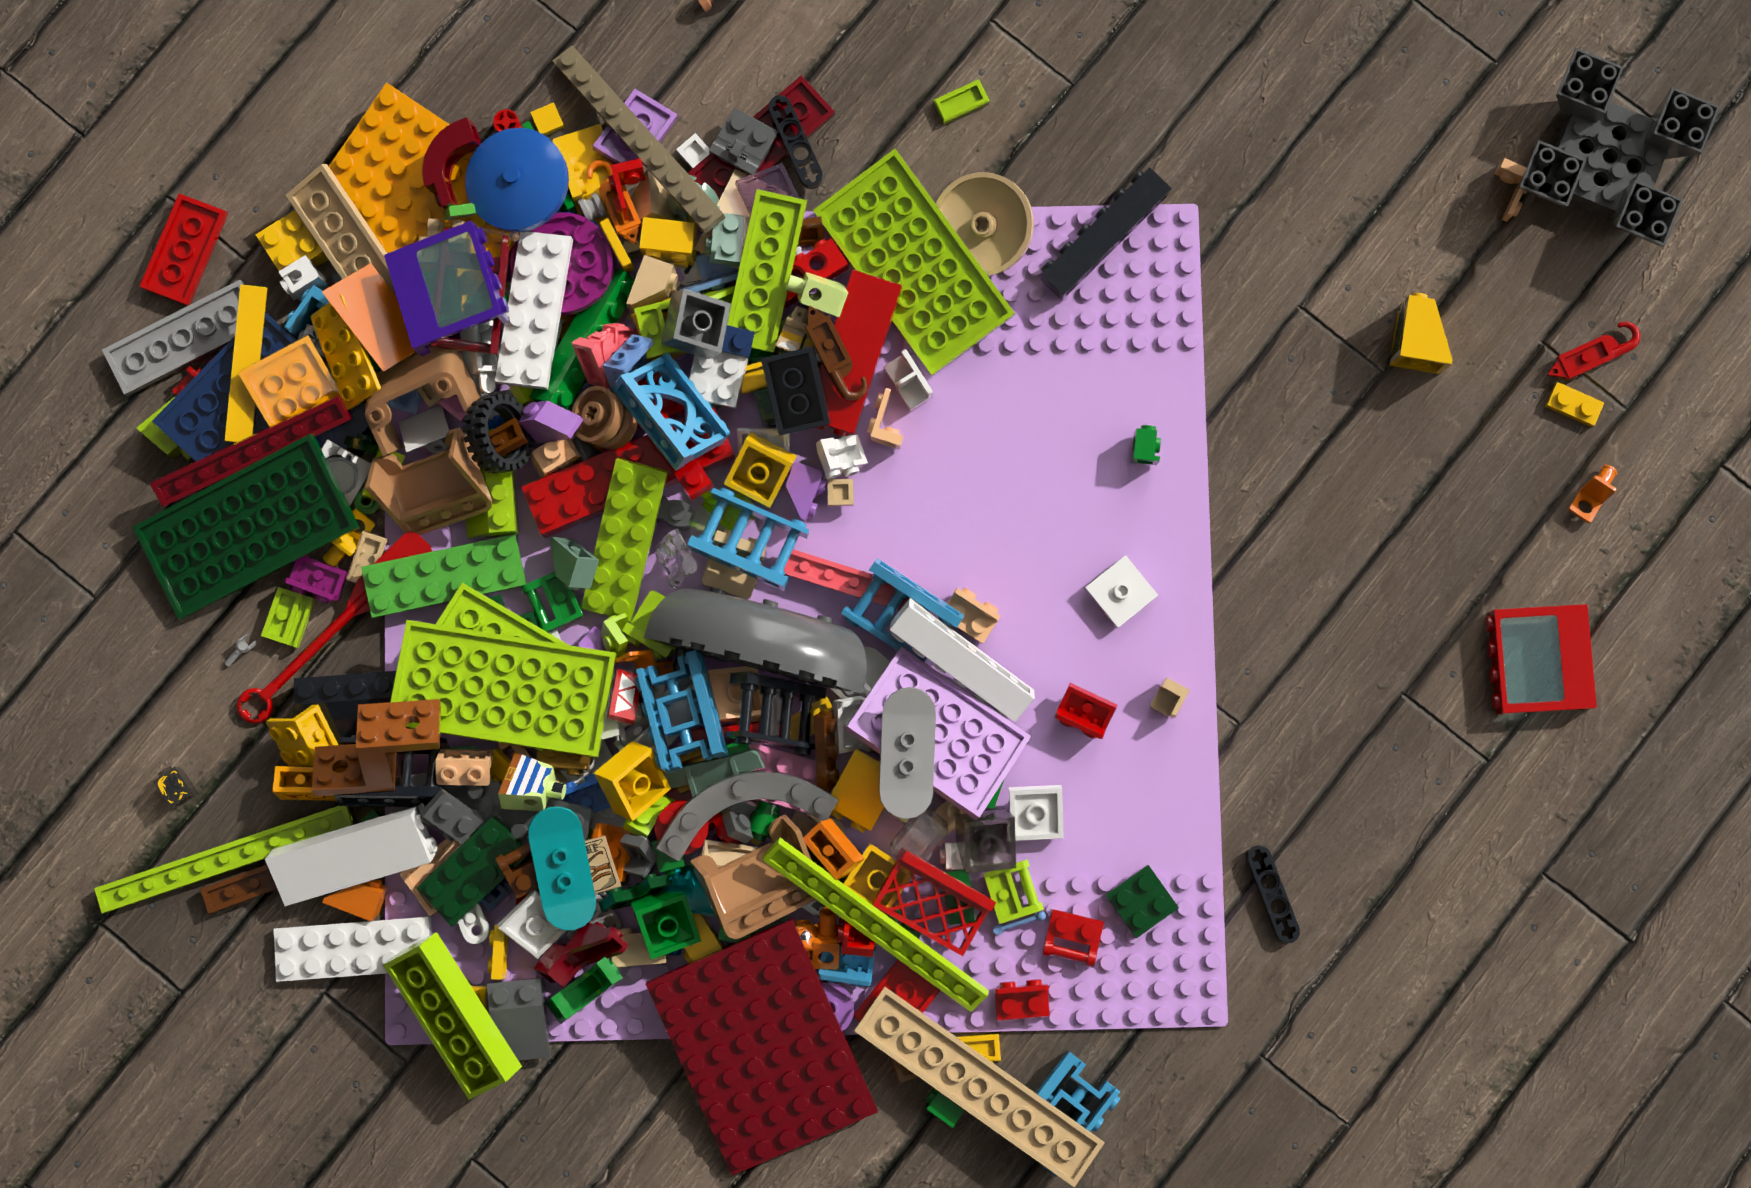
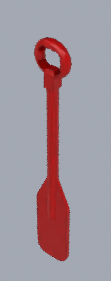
(407, 545)

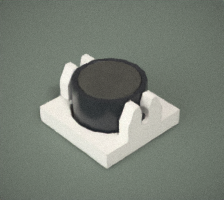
(348, 475)

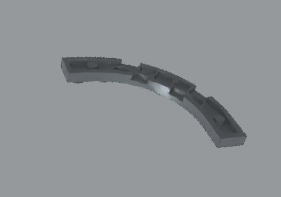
(738, 789)

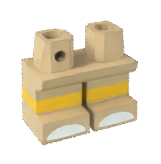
(794, 332)

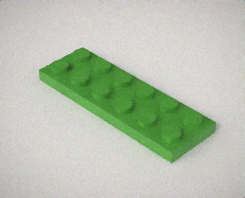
(436, 575)

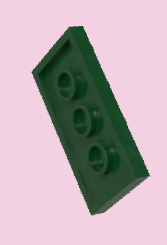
(470, 872)

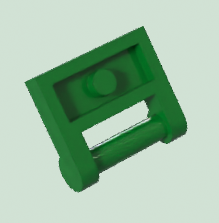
(560, 598)

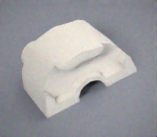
(841, 456)

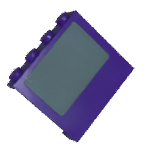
(446, 285)

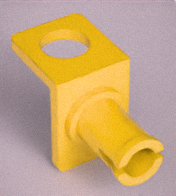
(347, 543)

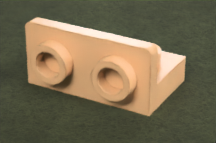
(978, 618)
(463, 767)

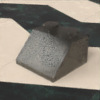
(986, 843)

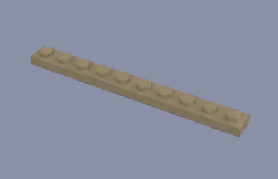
(639, 139)

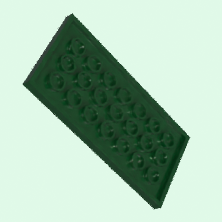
(246, 526)

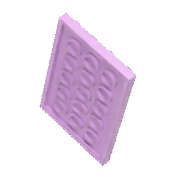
(971, 740)

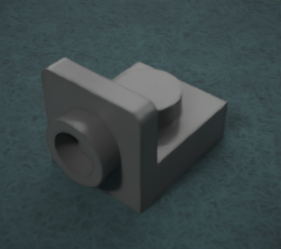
(736, 820)

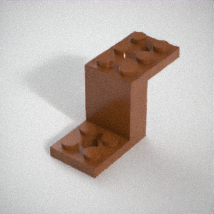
(378, 738)

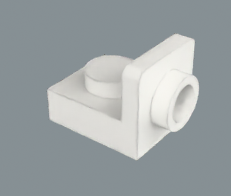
(950, 857)

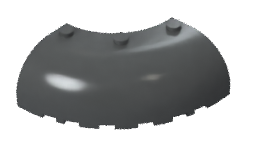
(760, 637)

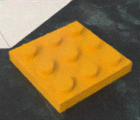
(289, 381)

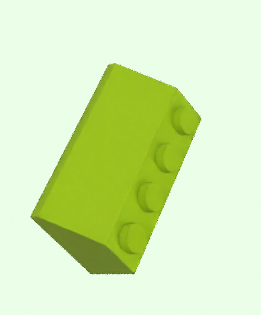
(503, 515)

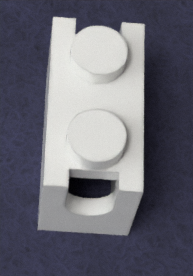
(300, 277)

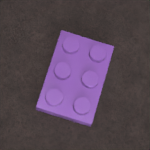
(651, 113)

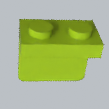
(636, 629)

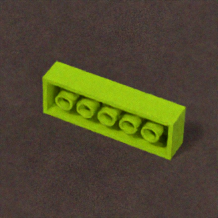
(452, 1016)

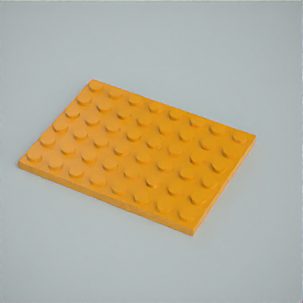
(384, 175)

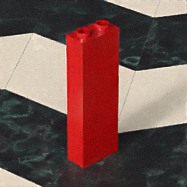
(863, 331)

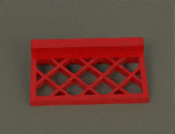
(943, 881)

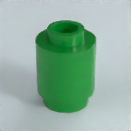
(761, 820)

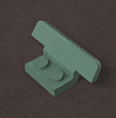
(705, 772)

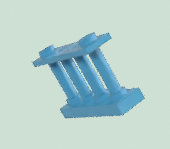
(727, 554)
(903, 588)

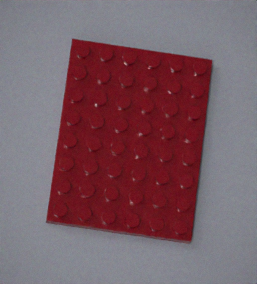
(761, 1046)

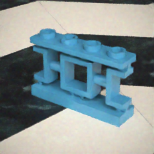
(701, 705)
(1056, 1077)

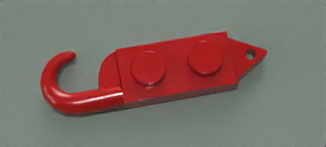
(1594, 353)

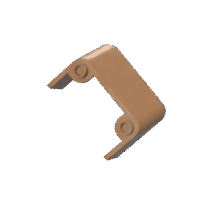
(441, 368)

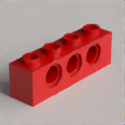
(824, 251)

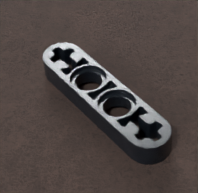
(795, 142)
(1269, 895)

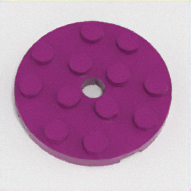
(590, 260)

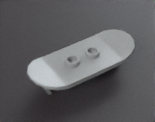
(907, 753)

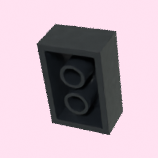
(796, 390)

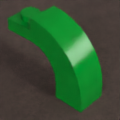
(584, 990)

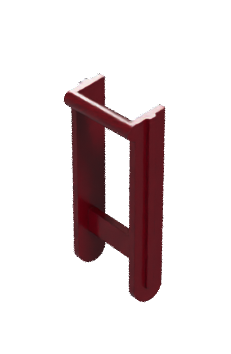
(501, 269)

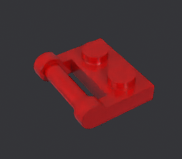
(1075, 929)

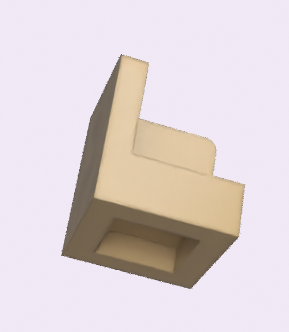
(1169, 698)

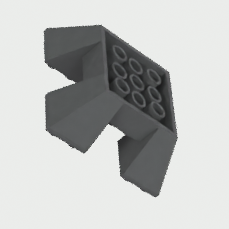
(1624, 198)

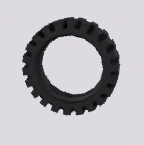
(479, 439)

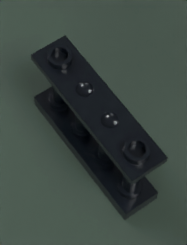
(788, 692)
(404, 793)

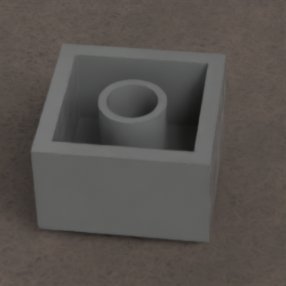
(696, 323)

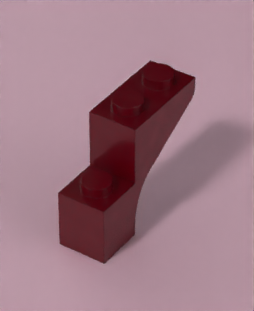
(586, 947)

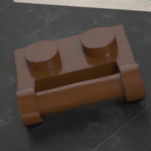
(522, 877)

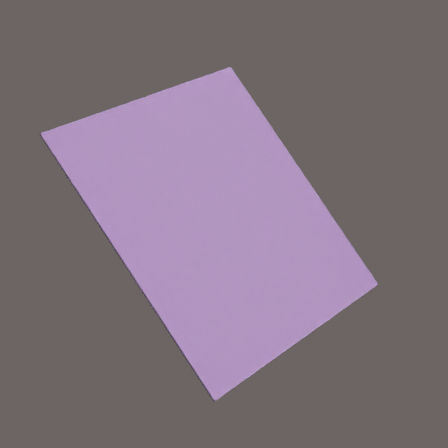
(1024, 498)

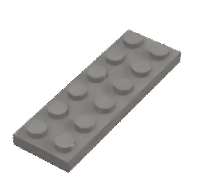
(175, 340)

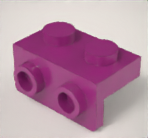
(317, 578)

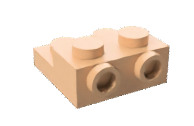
(729, 696)

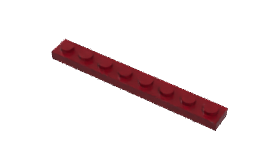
(249, 450)

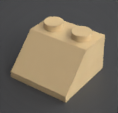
(653, 283)

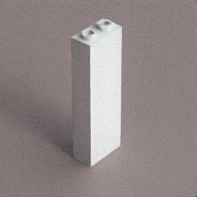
(351, 855)

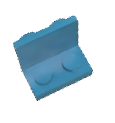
(311, 301)

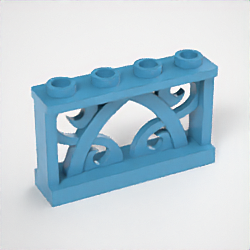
(681, 390)

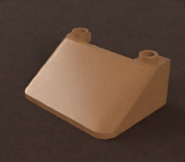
(430, 490)
(750, 891)

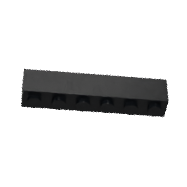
(1105, 234)

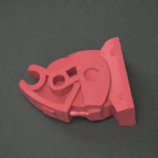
(598, 349)

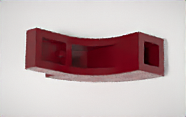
(442, 155)

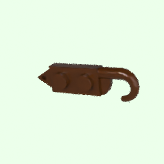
(832, 353)

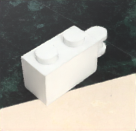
(481, 365)

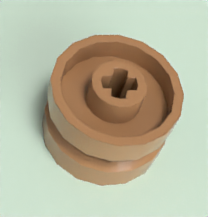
(604, 418)

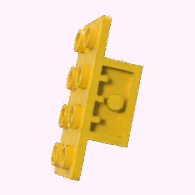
(579, 154)
(345, 357)

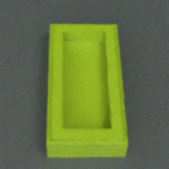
(961, 101)

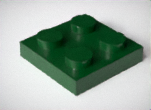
(1142, 901)

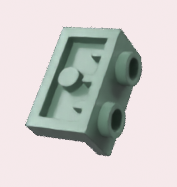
(726, 241)

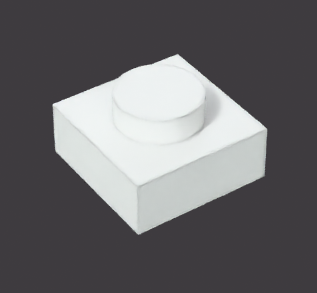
(693, 151)

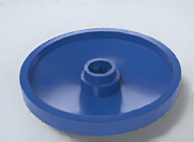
(517, 180)

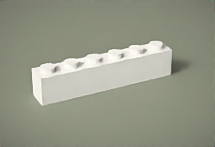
(961, 660)

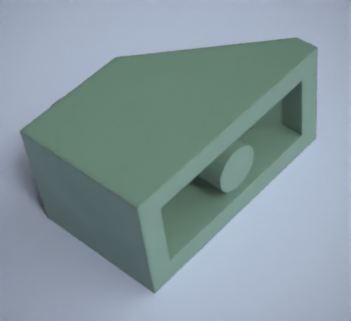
(573, 563)

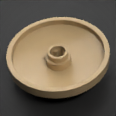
(989, 218)

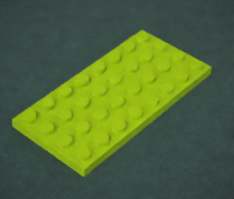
(900, 235)
(507, 687)

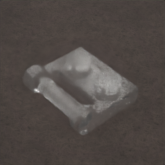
(670, 552)

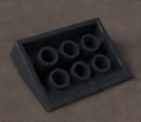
(340, 696)

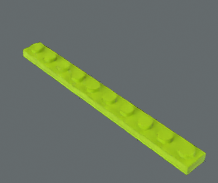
(218, 859)
(875, 924)

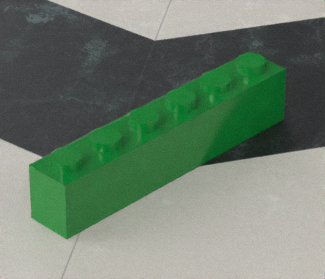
(566, 370)

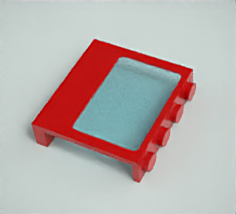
(1541, 659)

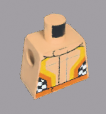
(555, 457)

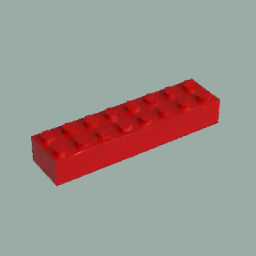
(582, 489)

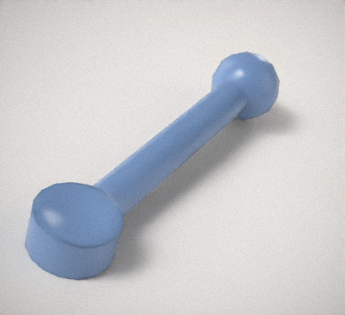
(998, 929)

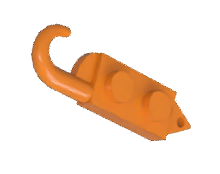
(623, 228)

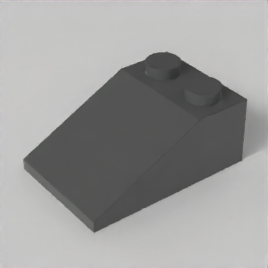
(521, 1016)

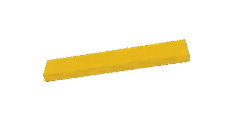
(246, 352)

